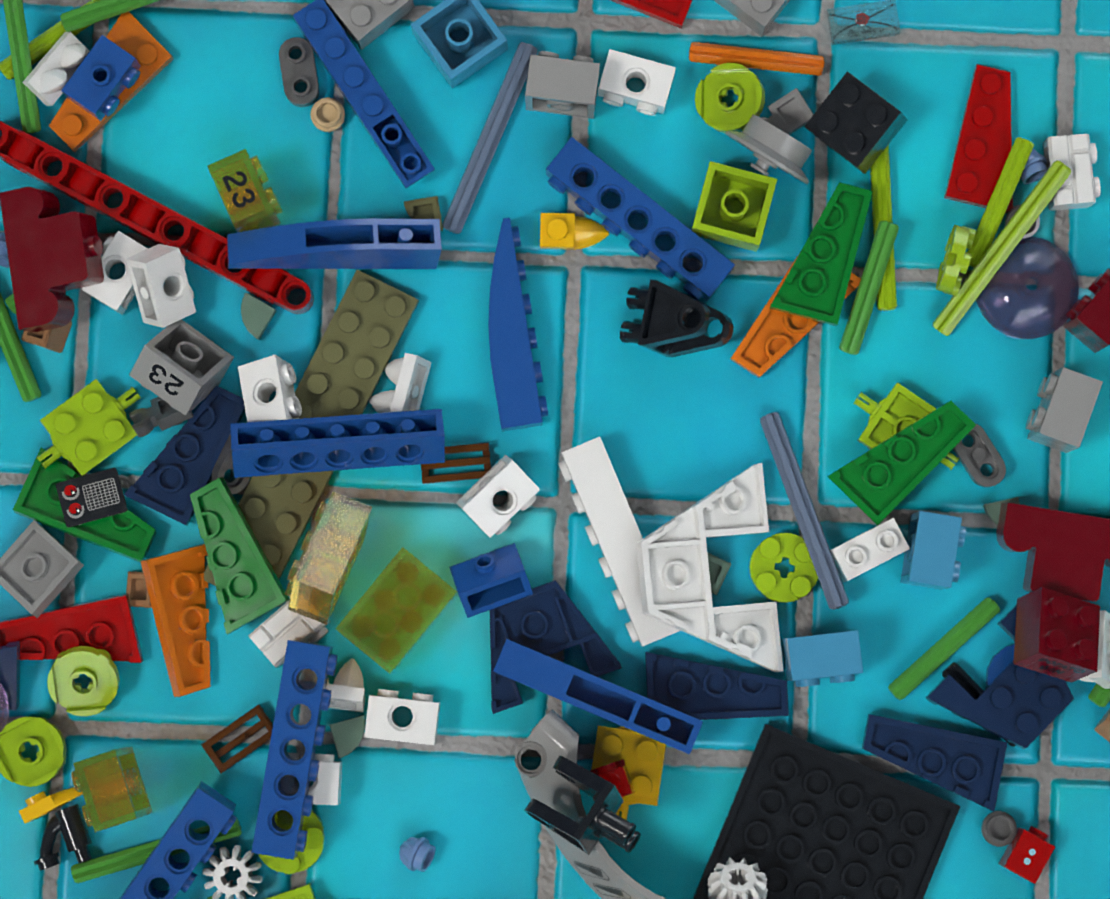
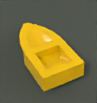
(569, 231)
(41, 804)

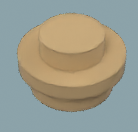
(327, 114)

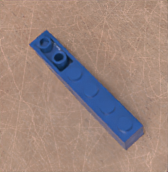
(363, 92)
(339, 245)
(511, 340)
(598, 696)

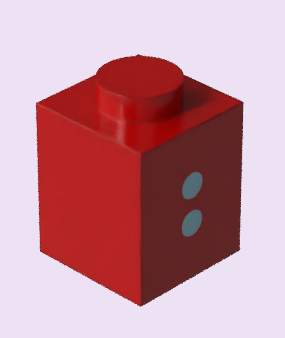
(1027, 854)

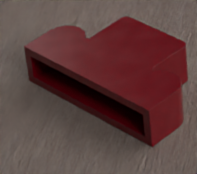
(48, 256)
(1063, 548)

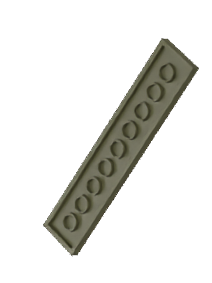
(334, 384)

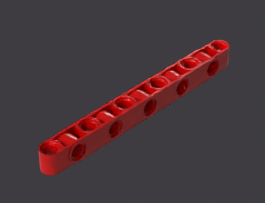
(145, 216)

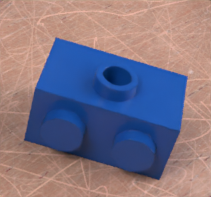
(102, 78)
(491, 580)

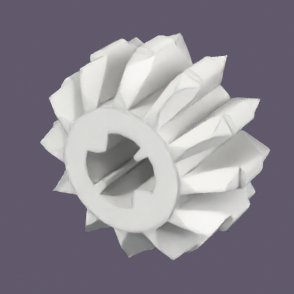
(222, 868)
(737, 881)

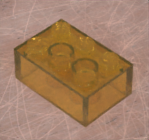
(327, 557)
(396, 610)
(111, 788)

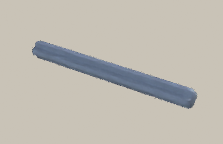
(489, 139)
(804, 511)

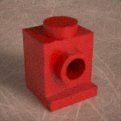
(617, 775)

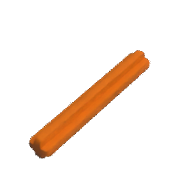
(757, 58)

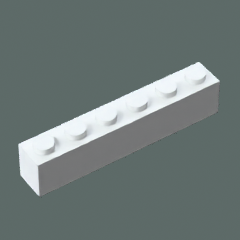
(614, 530)

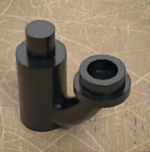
(75, 835)

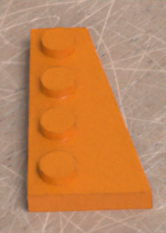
(77, 125)
(775, 334)
(180, 614)

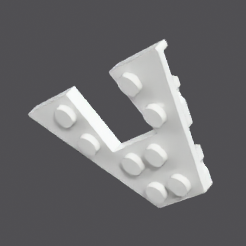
(677, 574)

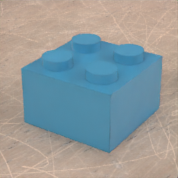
(459, 38)
(932, 550)
(822, 656)

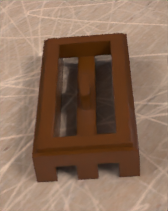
(485, 460)
(264, 721)

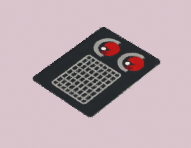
(91, 497)

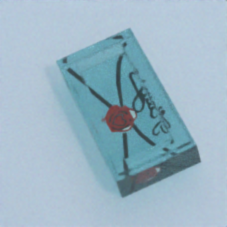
(863, 22)

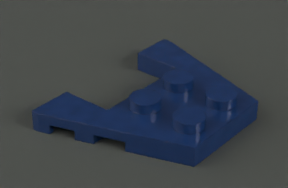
(547, 625)
(1014, 704)

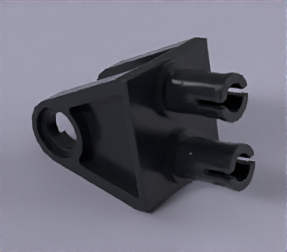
(673, 322)
(600, 820)

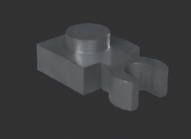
(789, 112)
(159, 414)

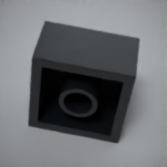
(856, 122)

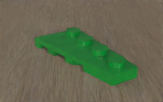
(824, 266)
(897, 465)
(118, 533)
(238, 564)

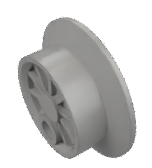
(772, 148)

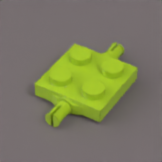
(892, 415)
(88, 427)

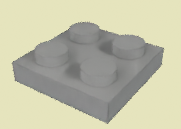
(37, 568)

